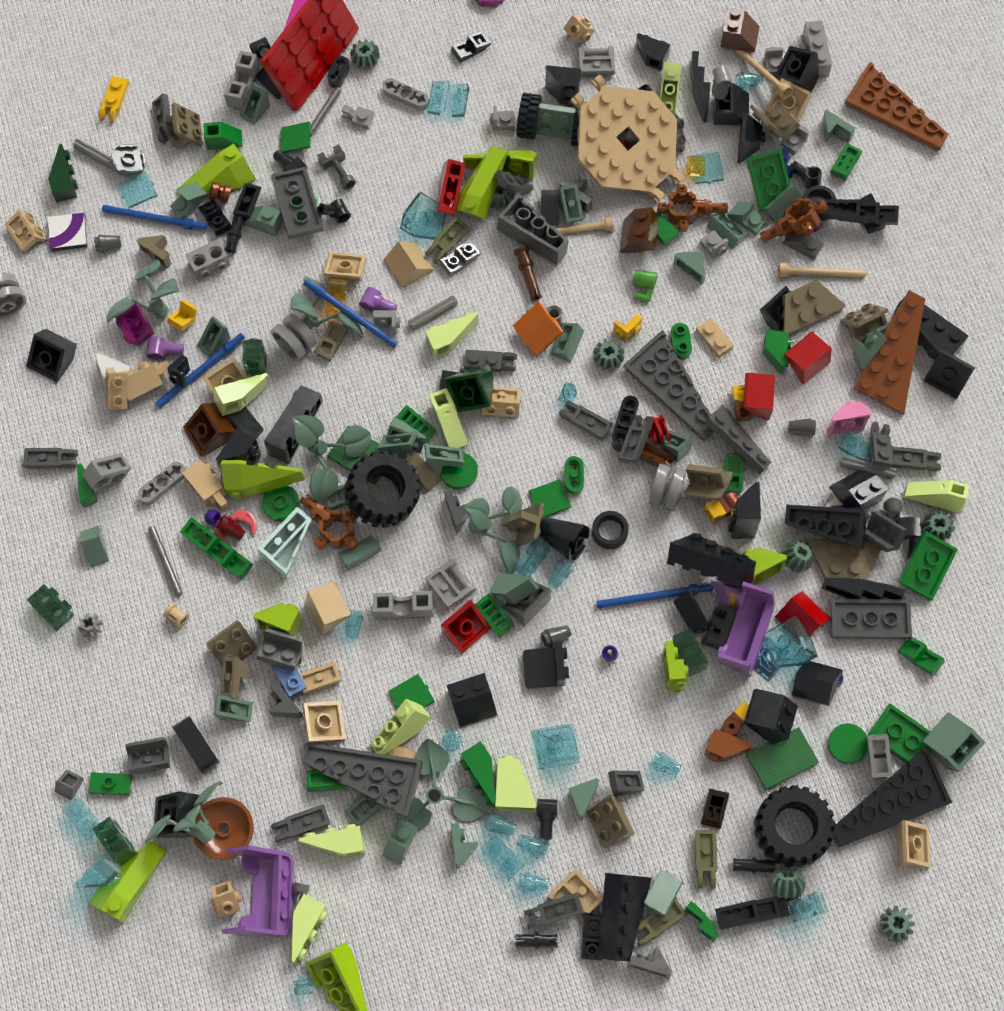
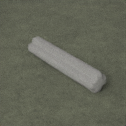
(92, 152)
(432, 312)
(856, 464)

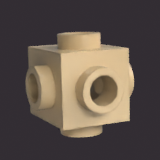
(579, 29)
(225, 899)

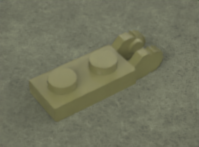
(448, 238)
(706, 856)
(658, 924)

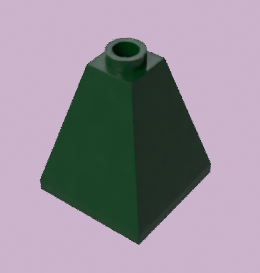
(471, 388)

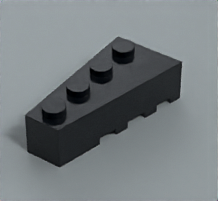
(938, 334)
(621, 915)

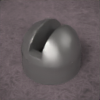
(298, 887)

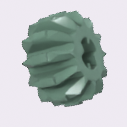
(365, 54)
(501, 197)
(601, 352)
(934, 519)
(799, 556)
(787, 883)
(904, 928)

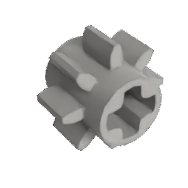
(89, 620)

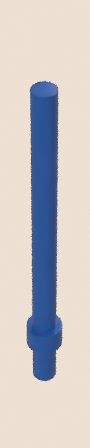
(187, 222)
(321, 292)
(227, 347)
(653, 595)

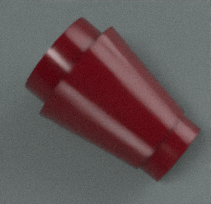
(229, 527)

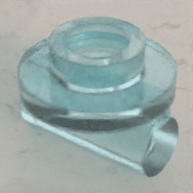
(568, 392)
(452, 740)
(303, 986)

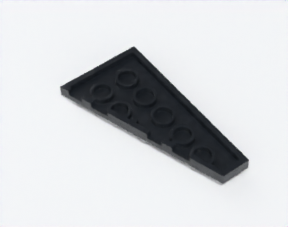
(905, 795)

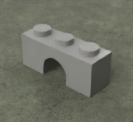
(816, 41)
(246, 71)
(390, 606)

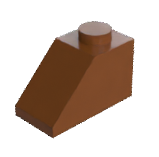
(726, 746)

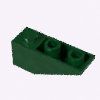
(60, 177)

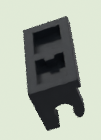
(692, 612)
(718, 632)

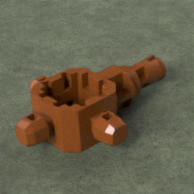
(698, 208)
(800, 217)
(324, 517)

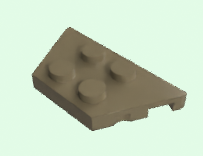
(808, 305)
(842, 560)

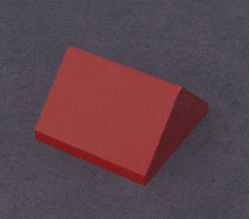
(809, 356)
(759, 394)
(807, 612)
(465, 626)

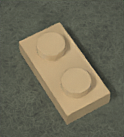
(714, 338)
(320, 677)

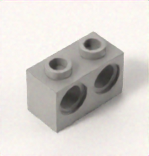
(206, 256)
(106, 470)
(879, 755)

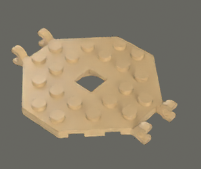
(604, 155)

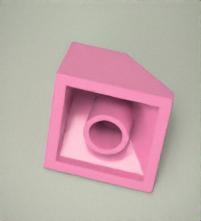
(849, 418)

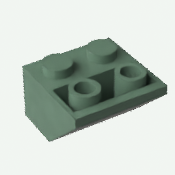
(953, 742)

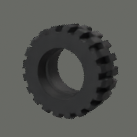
(393, 469)
(806, 802)

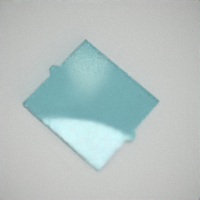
(713, 169)
(137, 189)

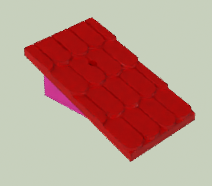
(307, 47)

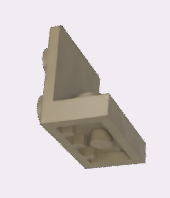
(777, 120)

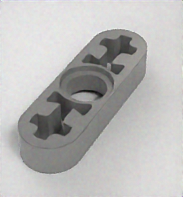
(410, 101)
(161, 491)

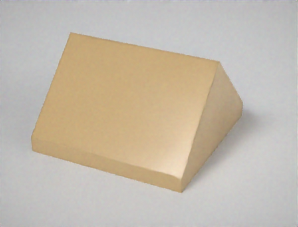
(407, 262)
(327, 607)
(913, 845)

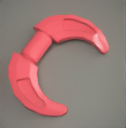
(242, 516)

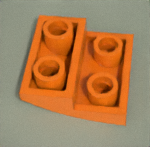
(538, 328)

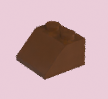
(739, 31)
(639, 231)
(208, 428)

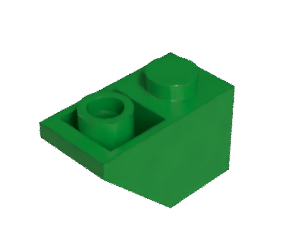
(221, 135)
(775, 345)

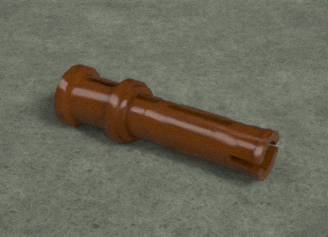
(526, 266)

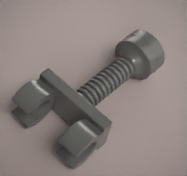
(347, 181)

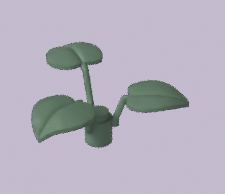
(155, 303)
(310, 315)
(307, 433)
(480, 522)
(469, 802)
(200, 829)

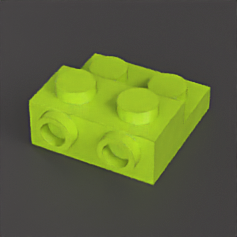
(675, 670)

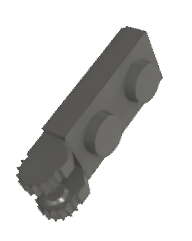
(162, 118)
(513, 182)
(494, 359)
(586, 420)
(635, 440)
(881, 446)
(49, 458)
(915, 458)
(302, 822)
(556, 910)

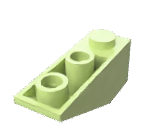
(670, 85)
(447, 336)
(236, 395)
(448, 418)
(941, 494)
(402, 726)
(342, 842)
(305, 922)

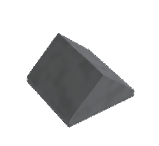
(529, 606)

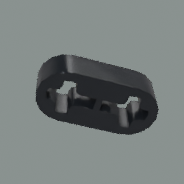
(334, 71)

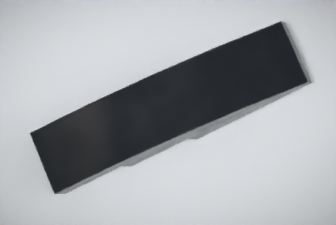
(700, 89)
(861, 212)
(856, 588)
(752, 912)

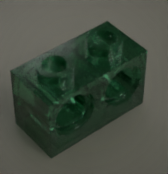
(254, 357)
(49, 608)
(690, 652)
(115, 841)

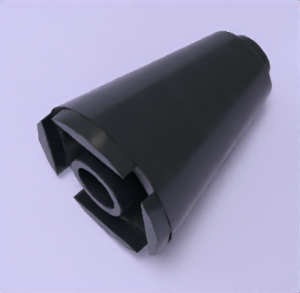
(564, 536)

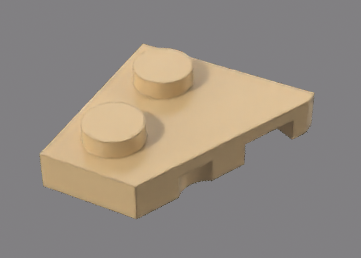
(575, 883)

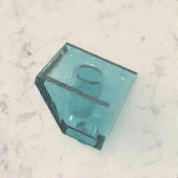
(422, 218)
(789, 644)
(556, 746)
(99, 874)

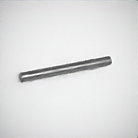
(325, 109)
(165, 561)

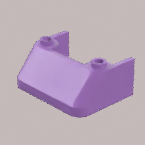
(748, 629)
(270, 893)

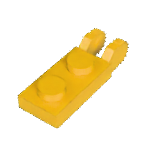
(113, 97)

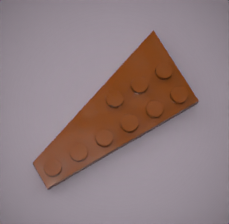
(891, 106)
(890, 370)

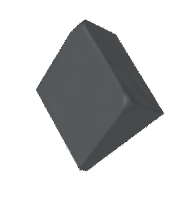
(68, 784)

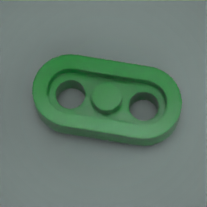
(681, 339)
(574, 476)

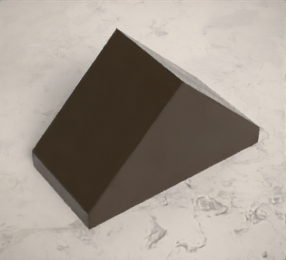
(714, 808)

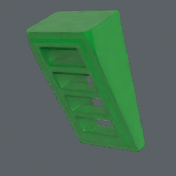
(419, 420)
(86, 494)
(494, 605)

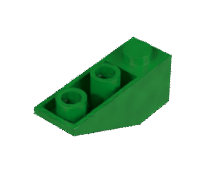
(479, 764)

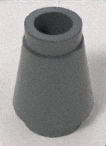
(106, 242)
(803, 427)
(893, 508)
(555, 634)

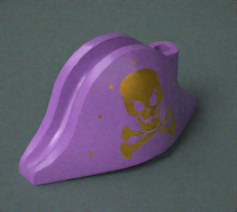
(726, 594)

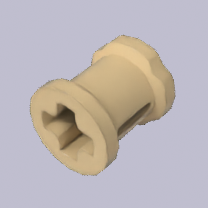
(176, 615)

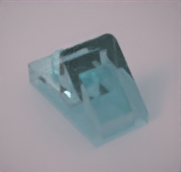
(807, 906)

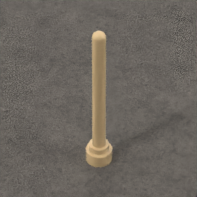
(783, 89)
(606, 224)
(786, 270)

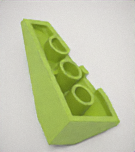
(517, 162)
(224, 168)
(480, 188)
(250, 480)
(135, 875)
(339, 977)

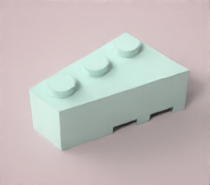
(285, 542)

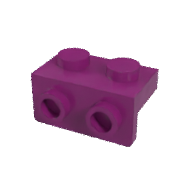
(134, 325)

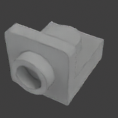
(773, 59)
(502, 119)
(796, 140)
(714, 244)
(386, 317)

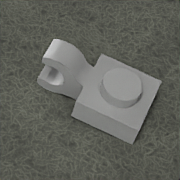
(361, 117)

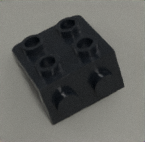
(545, 667)

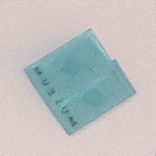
(448, 99)

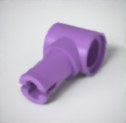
(373, 300)
(158, 347)

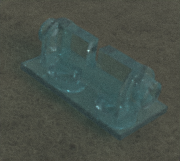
(538, 551)

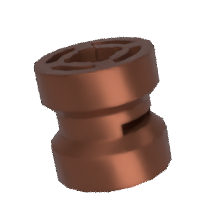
(222, 195)

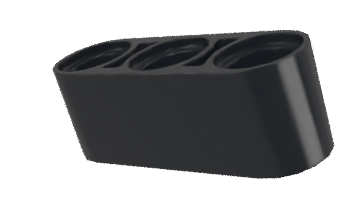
(627, 415)
(195, 744)

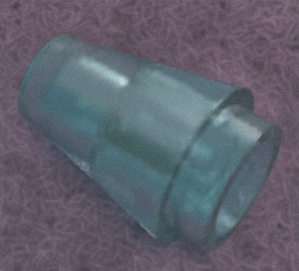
(748, 79)
(561, 571)
(353, 624)
(664, 763)
(500, 824)
(533, 845)
(531, 882)

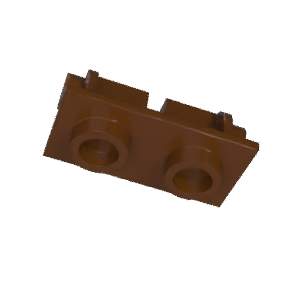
(655, 455)

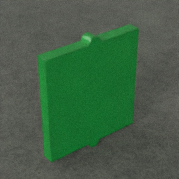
(296, 137)
(552, 496)
(413, 690)

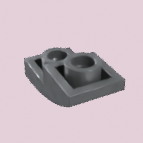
(460, 258)

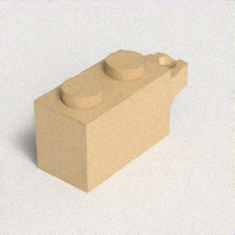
(145, 378)
(205, 484)

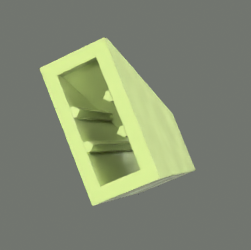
(512, 787)

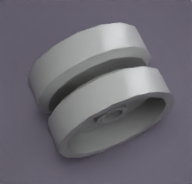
(11, 296)
(294, 337)
(668, 487)

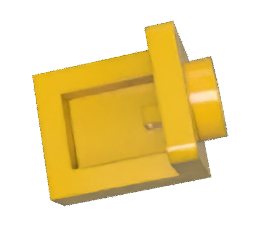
(183, 316)
(632, 327)

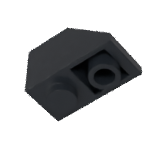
(652, 51)

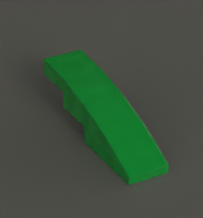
(216, 548)

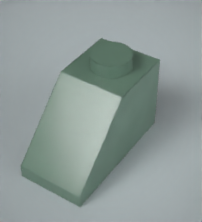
(265, 219)
(512, 588)

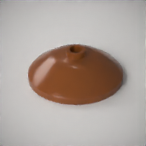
(228, 813)

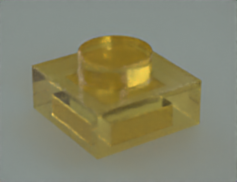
(696, 165)

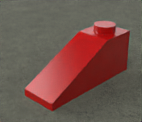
(450, 186)

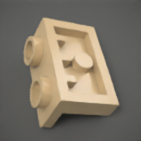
(24, 230)
(116, 389)
(504, 403)

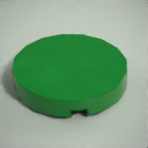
(460, 477)
(280, 503)
(848, 743)

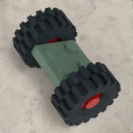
(546, 119)

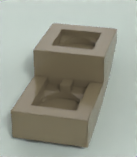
(331, 340)

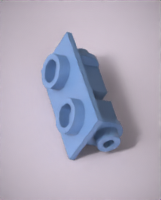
(290, 680)

